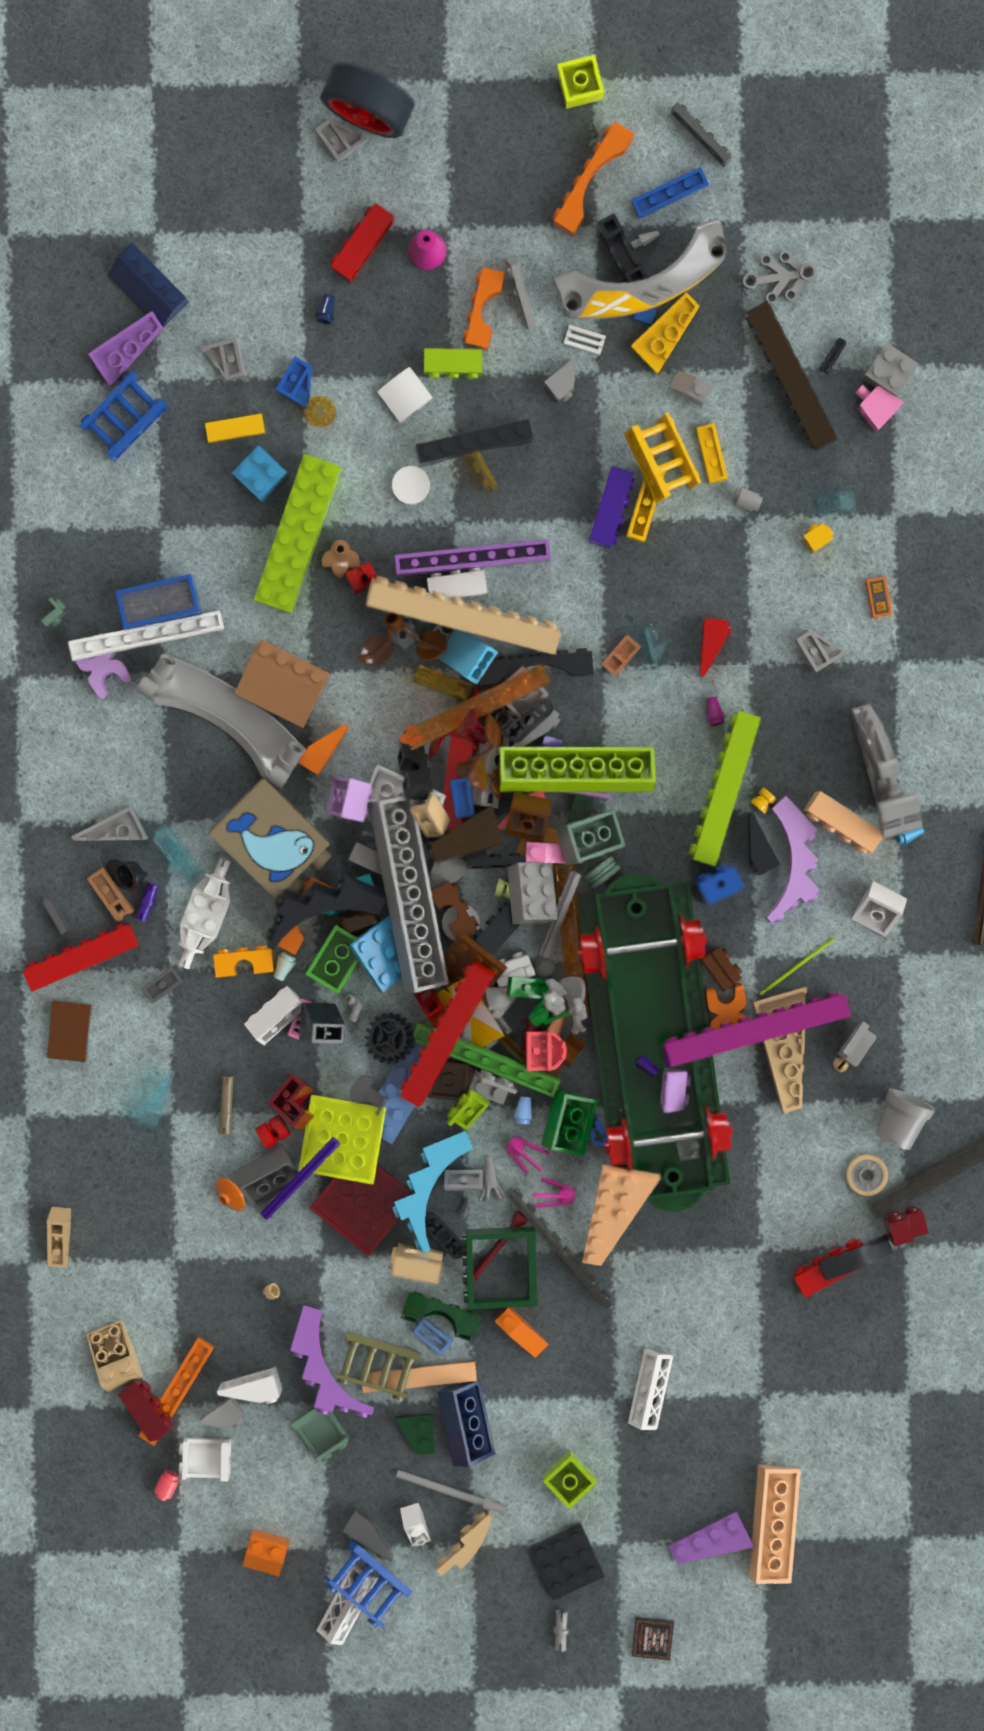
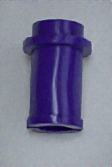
(647, 1066)

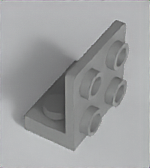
(491, 1087)

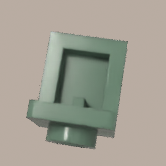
(54, 618)

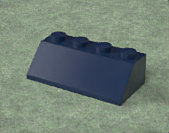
(147, 285)
(466, 1423)

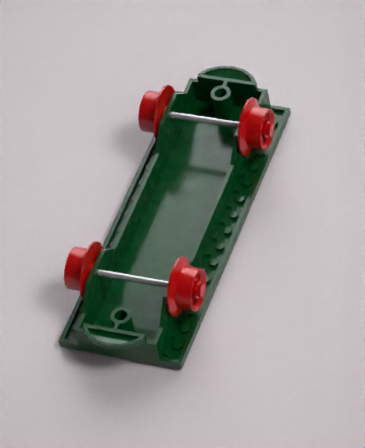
(641, 991)

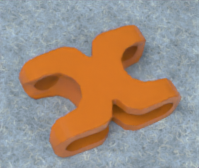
(726, 1011)

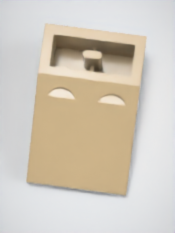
(114, 1356)

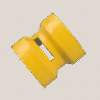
(762, 802)

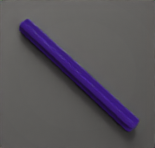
(300, 1178)

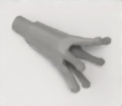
(491, 1181)

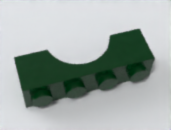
(463, 1322)

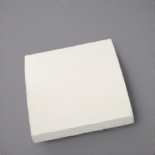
(405, 394)

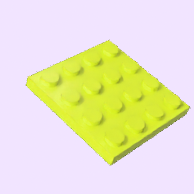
(357, 1131)

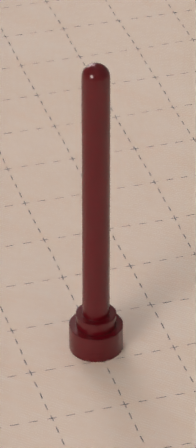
(517, 1221)

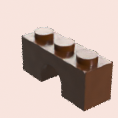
(447, 895)

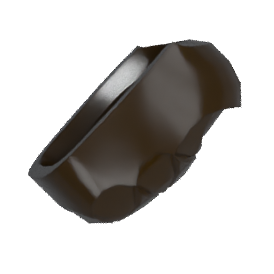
(355, 920)

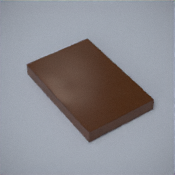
(69, 1031)

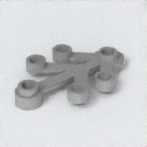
(782, 276)

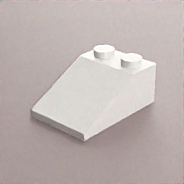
(256, 1387)

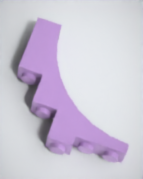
(798, 885)

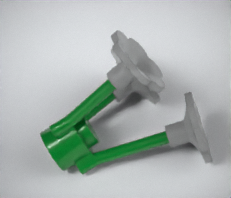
(554, 1003)

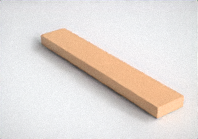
(427, 1375)

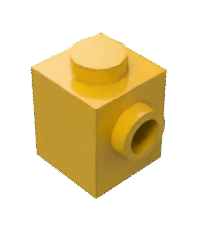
(817, 537)

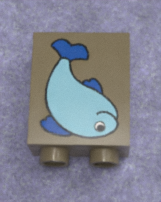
(271, 839)

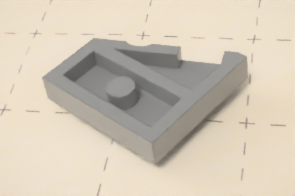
(339, 139)
(227, 358)
(818, 651)
(449, 870)

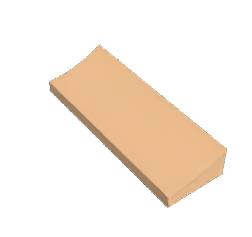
(774, 1524)

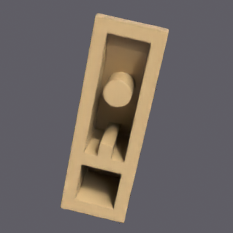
(58, 1236)

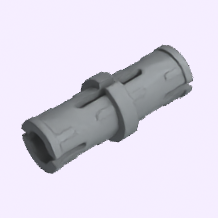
(561, 1630)

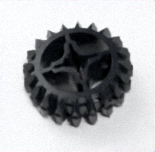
(376, 1046)

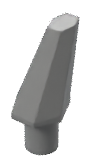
(645, 238)

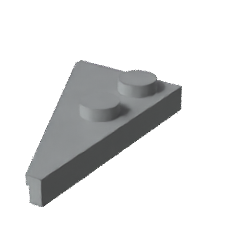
(519, 290)
(120, 826)

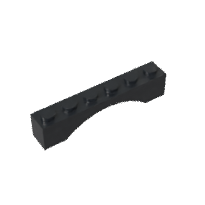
(463, 444)
(575, 664)

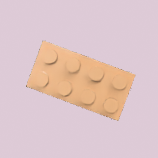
(843, 822)

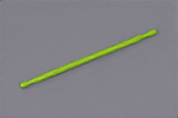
(796, 966)

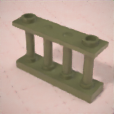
(372, 1347)

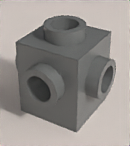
(402, 637)

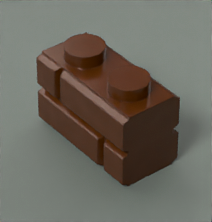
(721, 968)

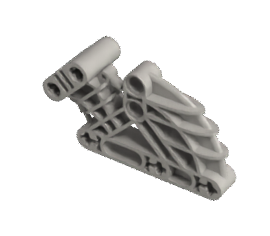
(895, 811)

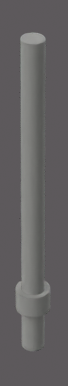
(486, 1503)

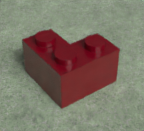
(289, 1101)
(905, 1225)

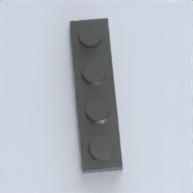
(696, 128)

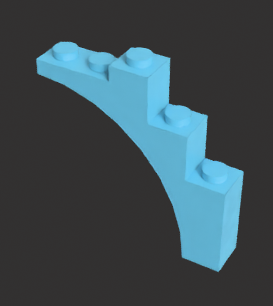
(414, 1206)

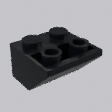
(321, 1023)

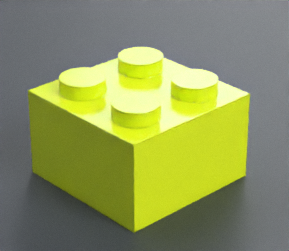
(580, 81)

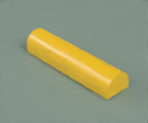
(642, 513)

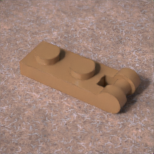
(110, 894)

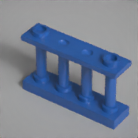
(129, 435)
(384, 1577)

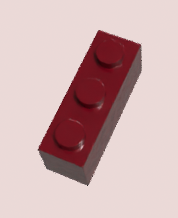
(146, 1410)

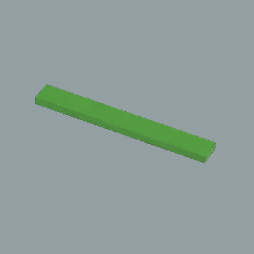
(495, 1063)

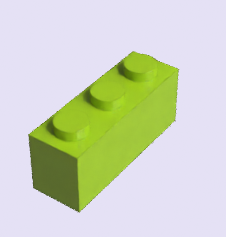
(453, 363)

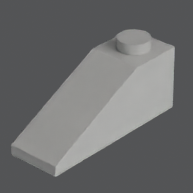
(544, 727)

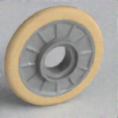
(858, 1166)

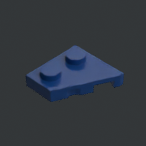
(296, 382)

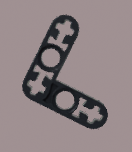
(513, 724)

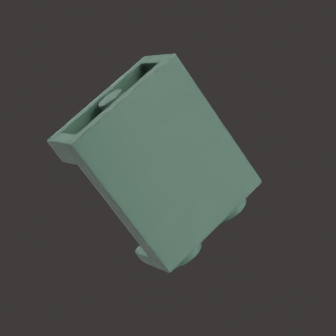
(321, 1433)

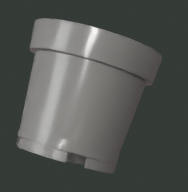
(903, 1118)

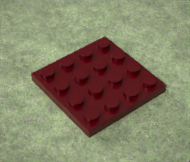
(361, 1209)

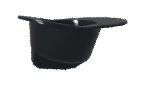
(126, 874)

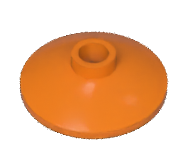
(229, 1194)

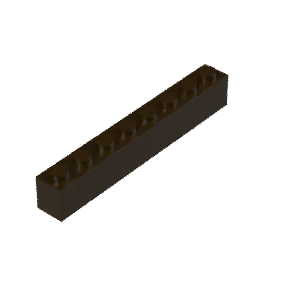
(792, 376)

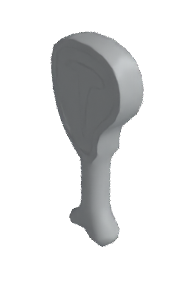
(574, 988)

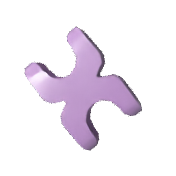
(101, 667)

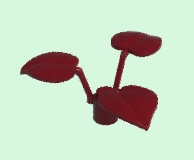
(470, 723)

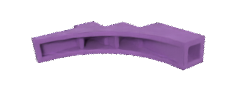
(329, 1392)

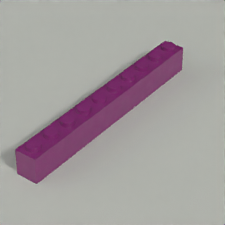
(755, 1030)

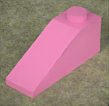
(545, 853)

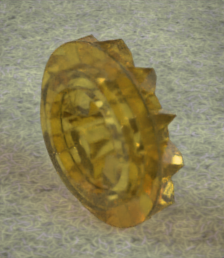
(321, 401)

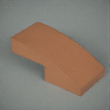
(621, 655)

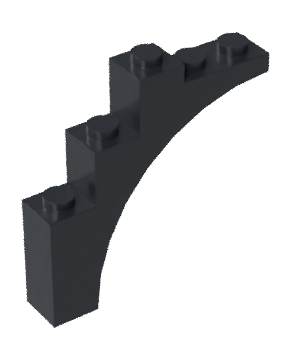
(319, 899)

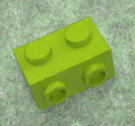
(467, 1110)

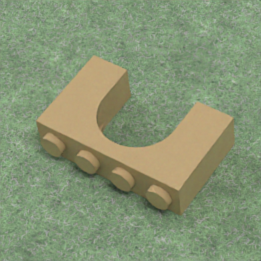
(415, 1264)

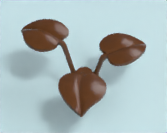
(378, 651)
(476, 769)

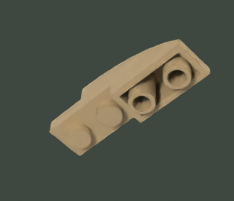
(471, 1538)

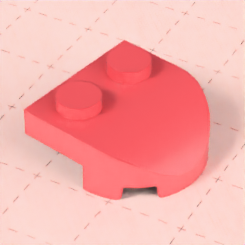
(544, 1051)

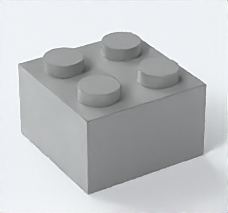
(890, 370)

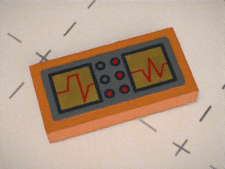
(878, 597)

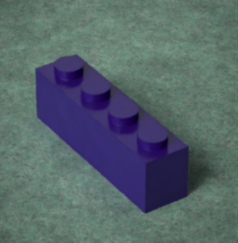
(611, 507)

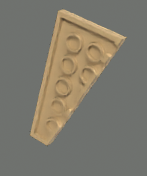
(785, 1052)

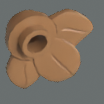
(340, 561)

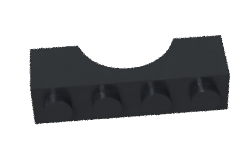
(619, 249)

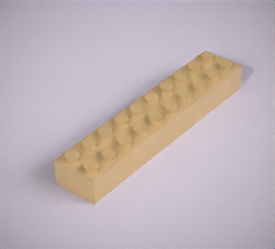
(463, 616)

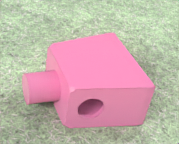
(877, 406)

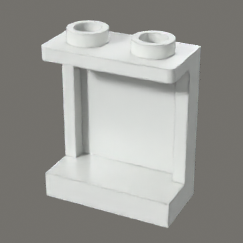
(205, 1458)

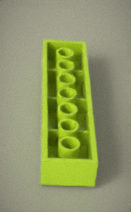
(298, 534)
(577, 769)
(725, 788)

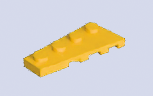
(664, 334)

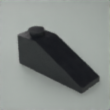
(760, 851)

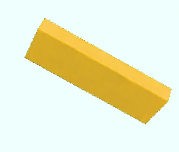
(235, 428)
(711, 453)

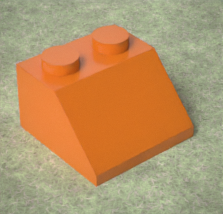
(266, 1552)

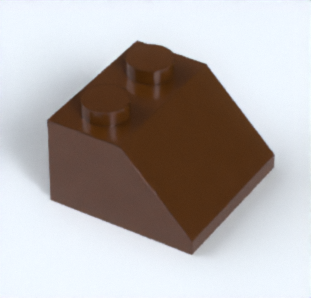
(528, 817)

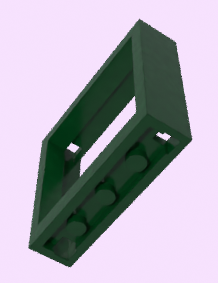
(500, 1233)

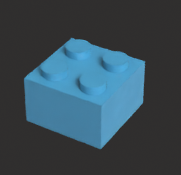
(260, 473)

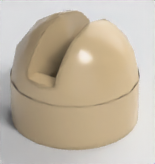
(837, 1061)
(271, 1295)

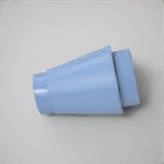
(523, 1112)

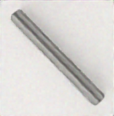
(562, 908)

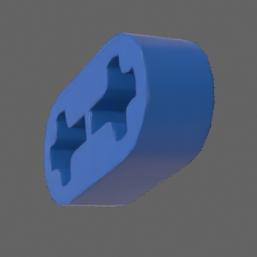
(601, 1129)

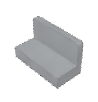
(857, 1044)

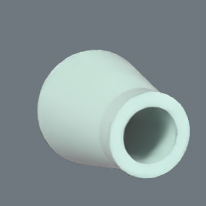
(284, 964)

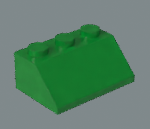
(569, 1123)

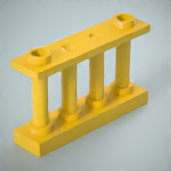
(647, 464)

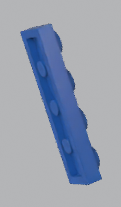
(669, 193)

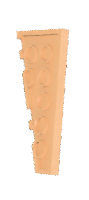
(615, 1206)

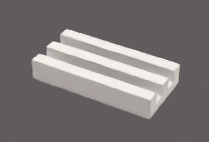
(583, 339)

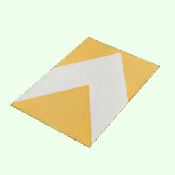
(482, 1027)

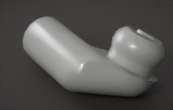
(355, 1005)

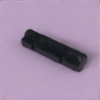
(833, 355)

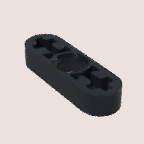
(457, 1242)

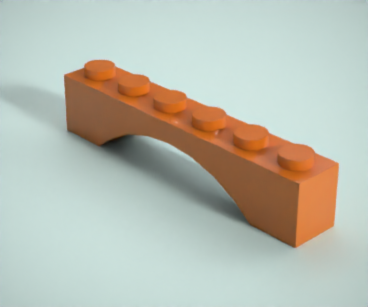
(614, 145)

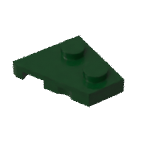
(418, 1432)

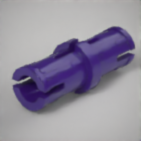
(147, 902)

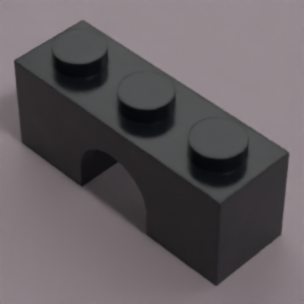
(417, 778)

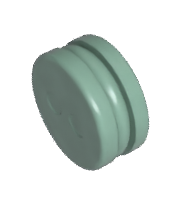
(601, 872)

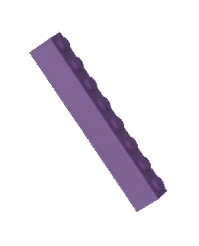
(472, 557)

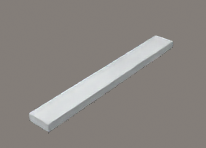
(146, 635)

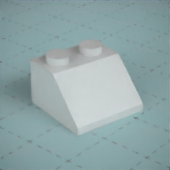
(879, 908)

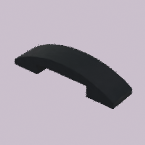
(856, 1258)

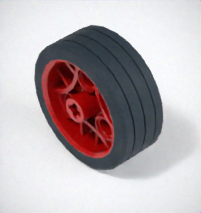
(367, 100)

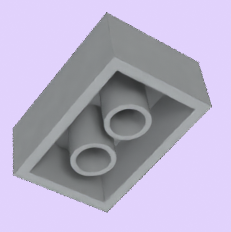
(532, 893)

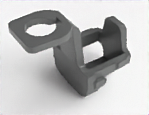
(366, 1089)

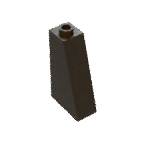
(469, 838)

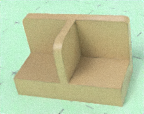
(431, 817)

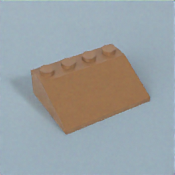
(282, 683)

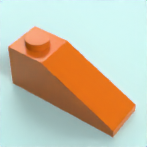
(319, 753)
(520, 1331)

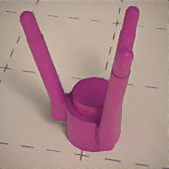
(515, 1148)
(565, 1195)

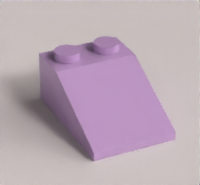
(349, 798)
(674, 1089)

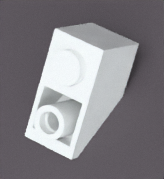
(415, 1524)

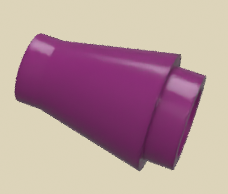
(714, 712)

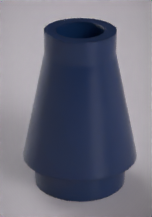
(325, 311)

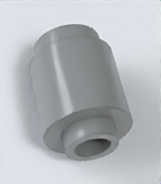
(747, 499)

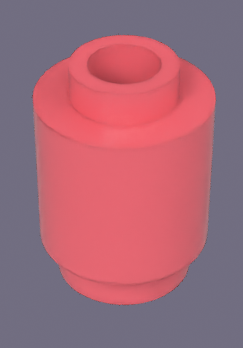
(166, 1485)

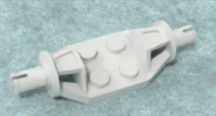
(204, 913)

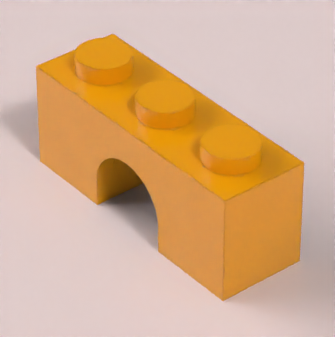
(226, 961)

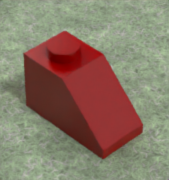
(430, 1005)

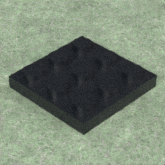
(567, 1561)

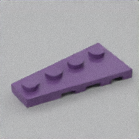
(122, 350)
(715, 1539)

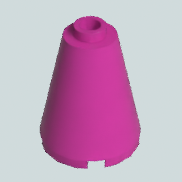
(427, 250)

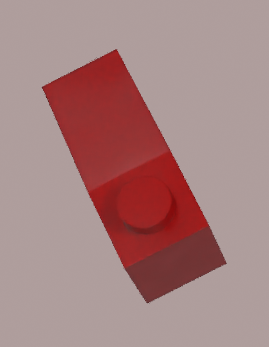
(713, 637)

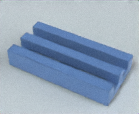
(445, 1345)

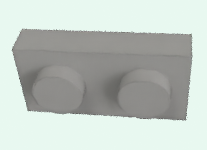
(463, 1180)

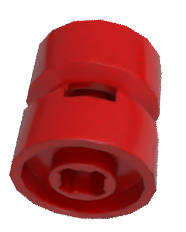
(356, 580)
(267, 1135)

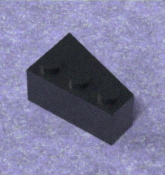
(498, 929)

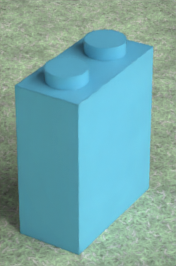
(468, 655)

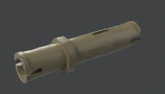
(226, 1105)

